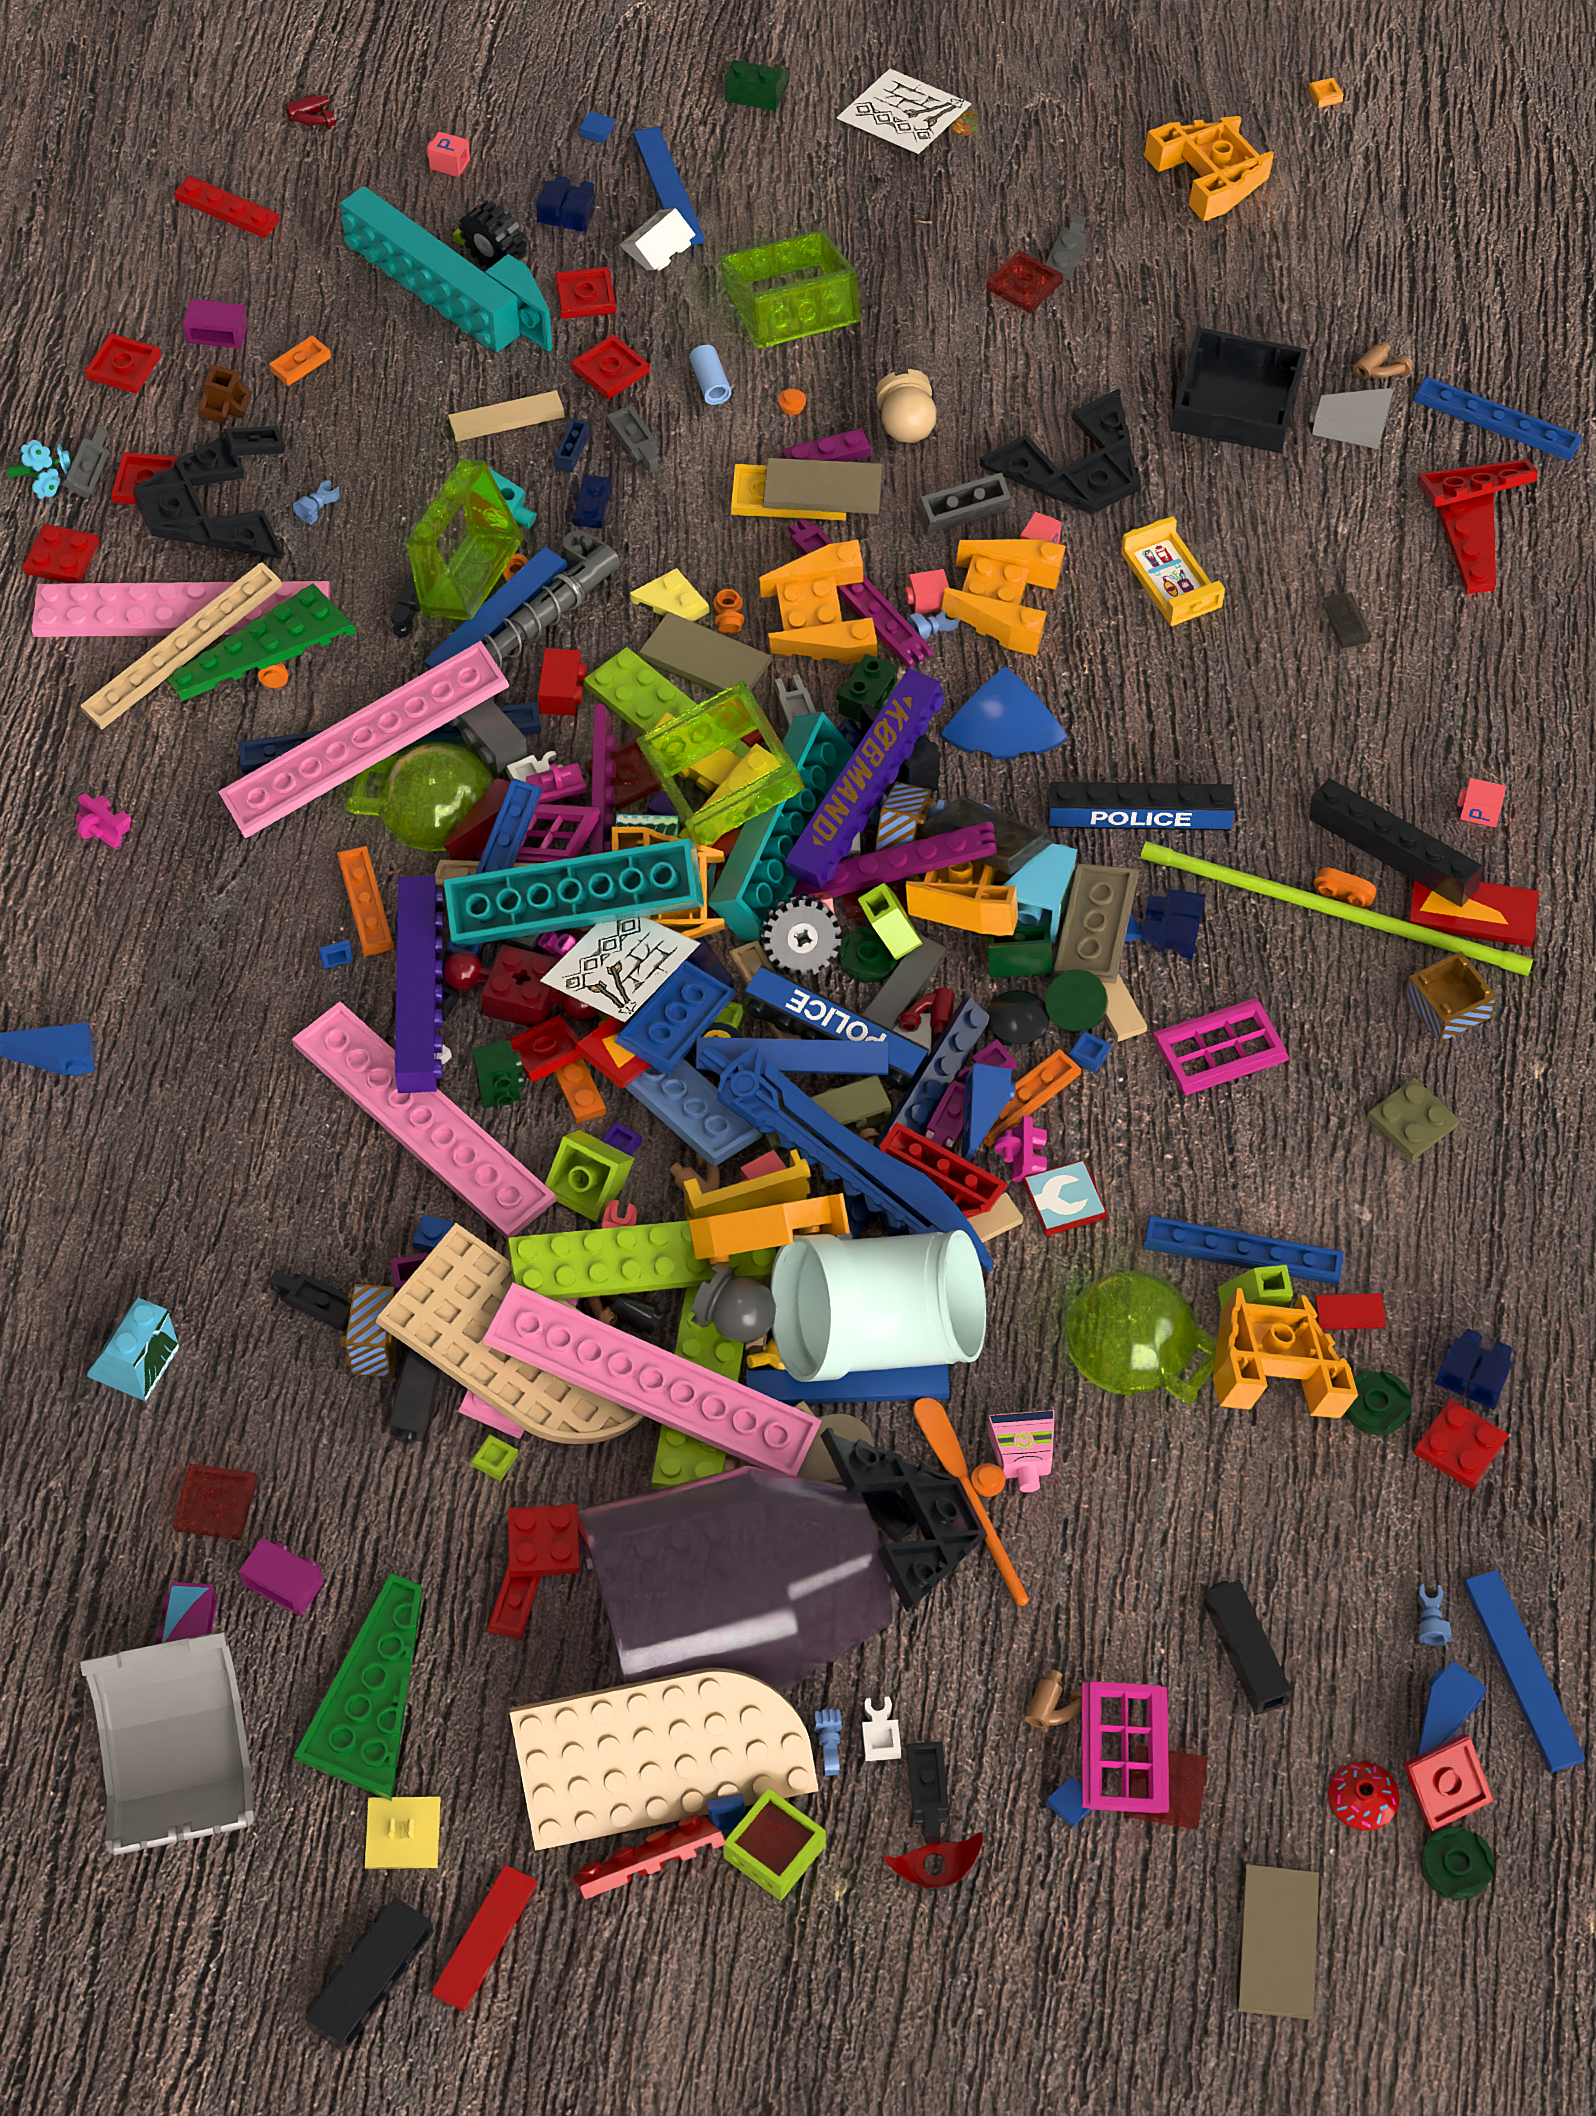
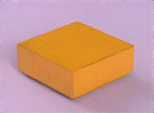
(1325, 92)

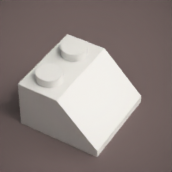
(659, 239)

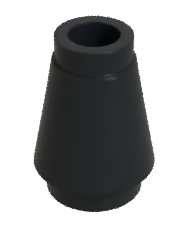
(637, 1312)

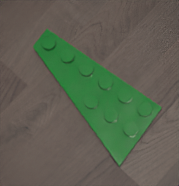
(264, 642)
(364, 1710)

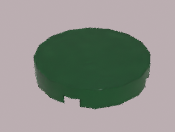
(866, 956)
(1076, 1001)
(1381, 1403)
(1457, 1863)

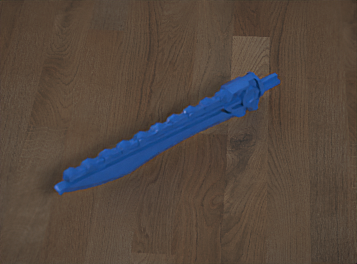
(758, 1104)

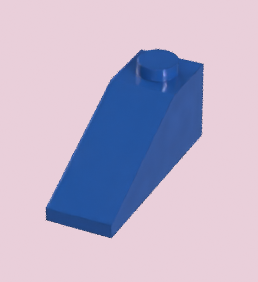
(54, 1049)
(985, 1097)
(1449, 1703)

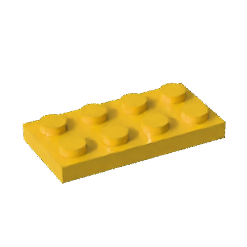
(749, 497)

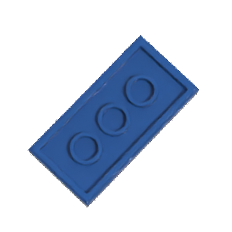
(675, 1017)

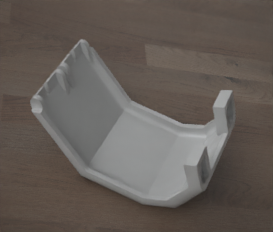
(171, 1742)

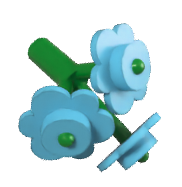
(36, 458)

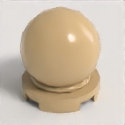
(906, 406)

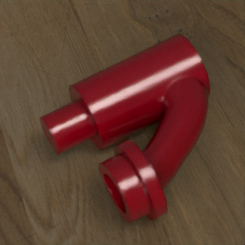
(305, 108)
(941, 1006)

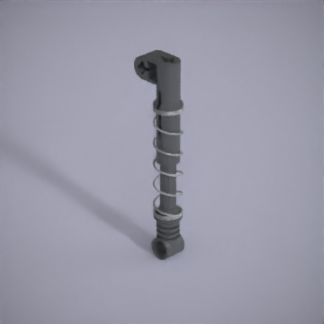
(566, 591)

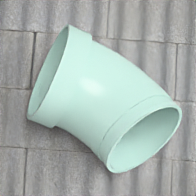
(877, 1303)

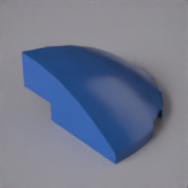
(1004, 720)

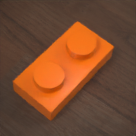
(300, 360)
(580, 1091)

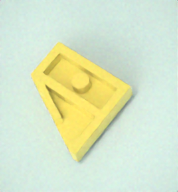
(673, 595)

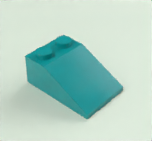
(532, 308)

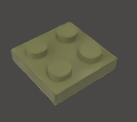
(1413, 1119)

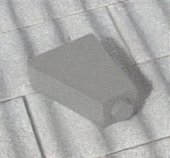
(1353, 416)

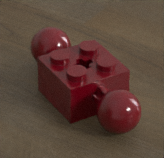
(514, 986)

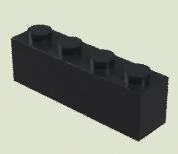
(369, 1974)

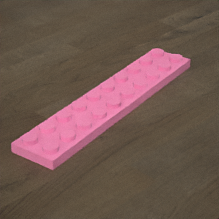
(138, 607)
(363, 739)
(425, 1123)
(652, 1381)

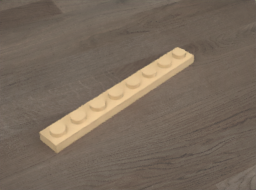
(181, 646)

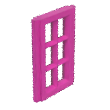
(559, 813)
(1227, 1071)
(1092, 1747)

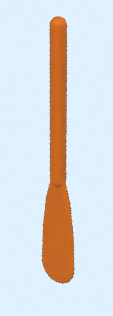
(945, 1444)

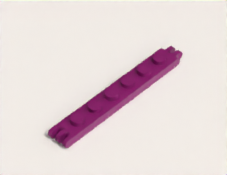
(868, 602)
(603, 771)
(907, 860)

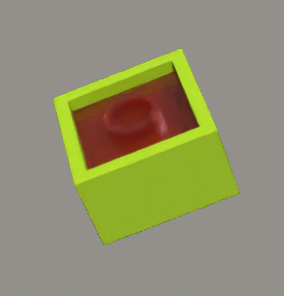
(774, 1844)

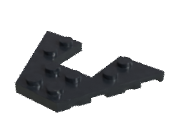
(1088, 483)
(177, 514)
(935, 1501)

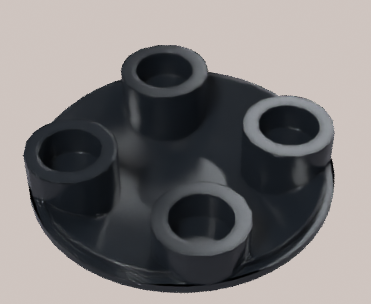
(1018, 1017)

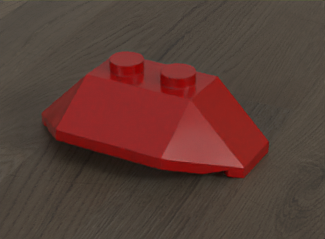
(964, 1183)

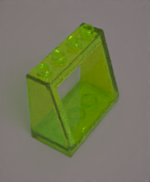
(798, 307)
(491, 541)
(704, 732)

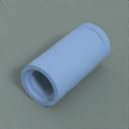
(710, 374)

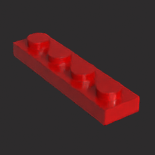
(227, 206)

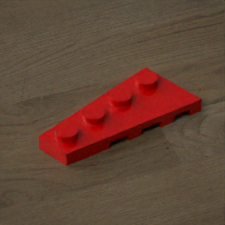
(1468, 482)
(1472, 541)
(648, 1857)

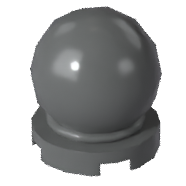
(737, 1306)

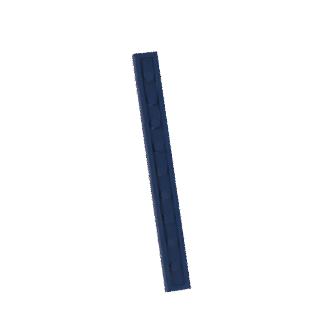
(261, 751)
(925, 1092)

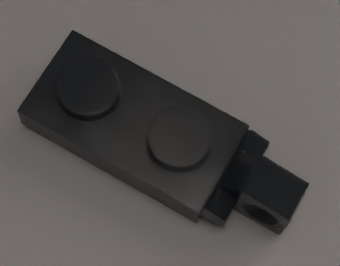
(313, 1298)
(928, 1787)

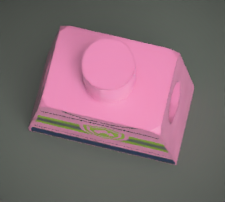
(1023, 1445)

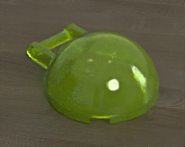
(423, 792)
(1137, 1335)

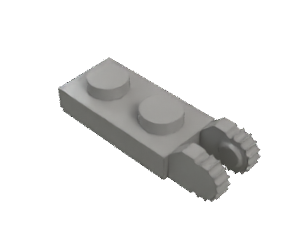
(794, 702)

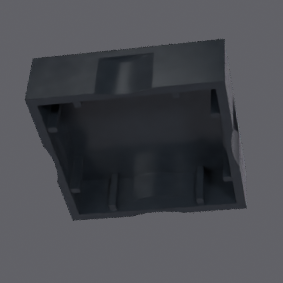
(1239, 390)

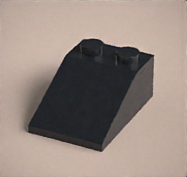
(922, 766)

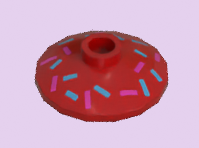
(1360, 1810)

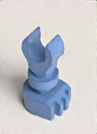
(307, 507)
(932, 624)
(1433, 1629)
(827, 1724)

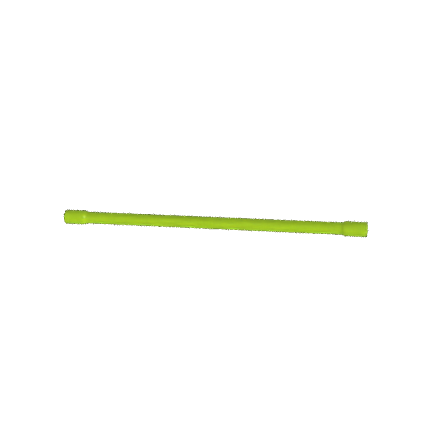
(1504, 959)

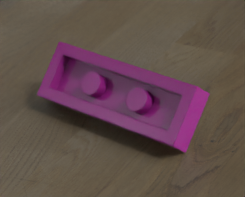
(839, 447)

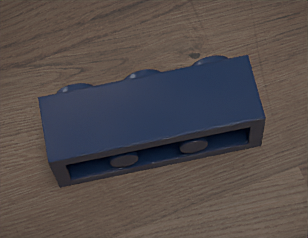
(572, 445)

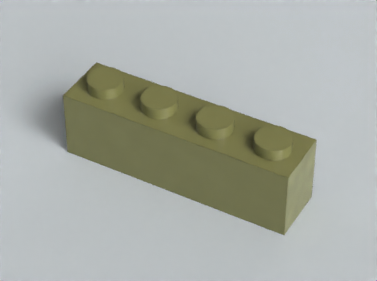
(854, 1106)

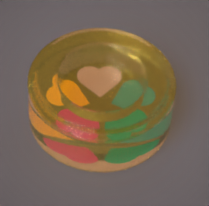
(966, 123)

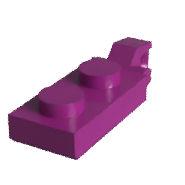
(948, 1118)

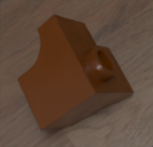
(223, 395)

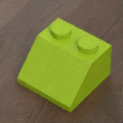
(587, 1174)

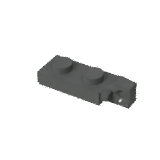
(1068, 248)
(635, 436)
(87, 464)

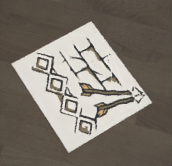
(904, 111)
(620, 964)

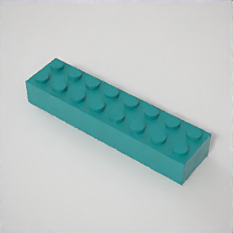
(430, 269)
(757, 865)
(574, 892)

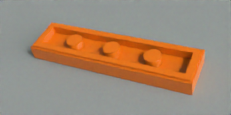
(365, 901)
(1034, 1091)

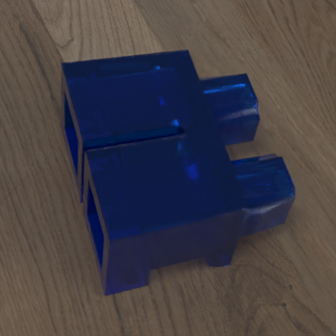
(566, 204)
(1179, 924)
(1465, 1357)

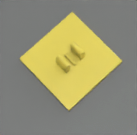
(402, 1832)

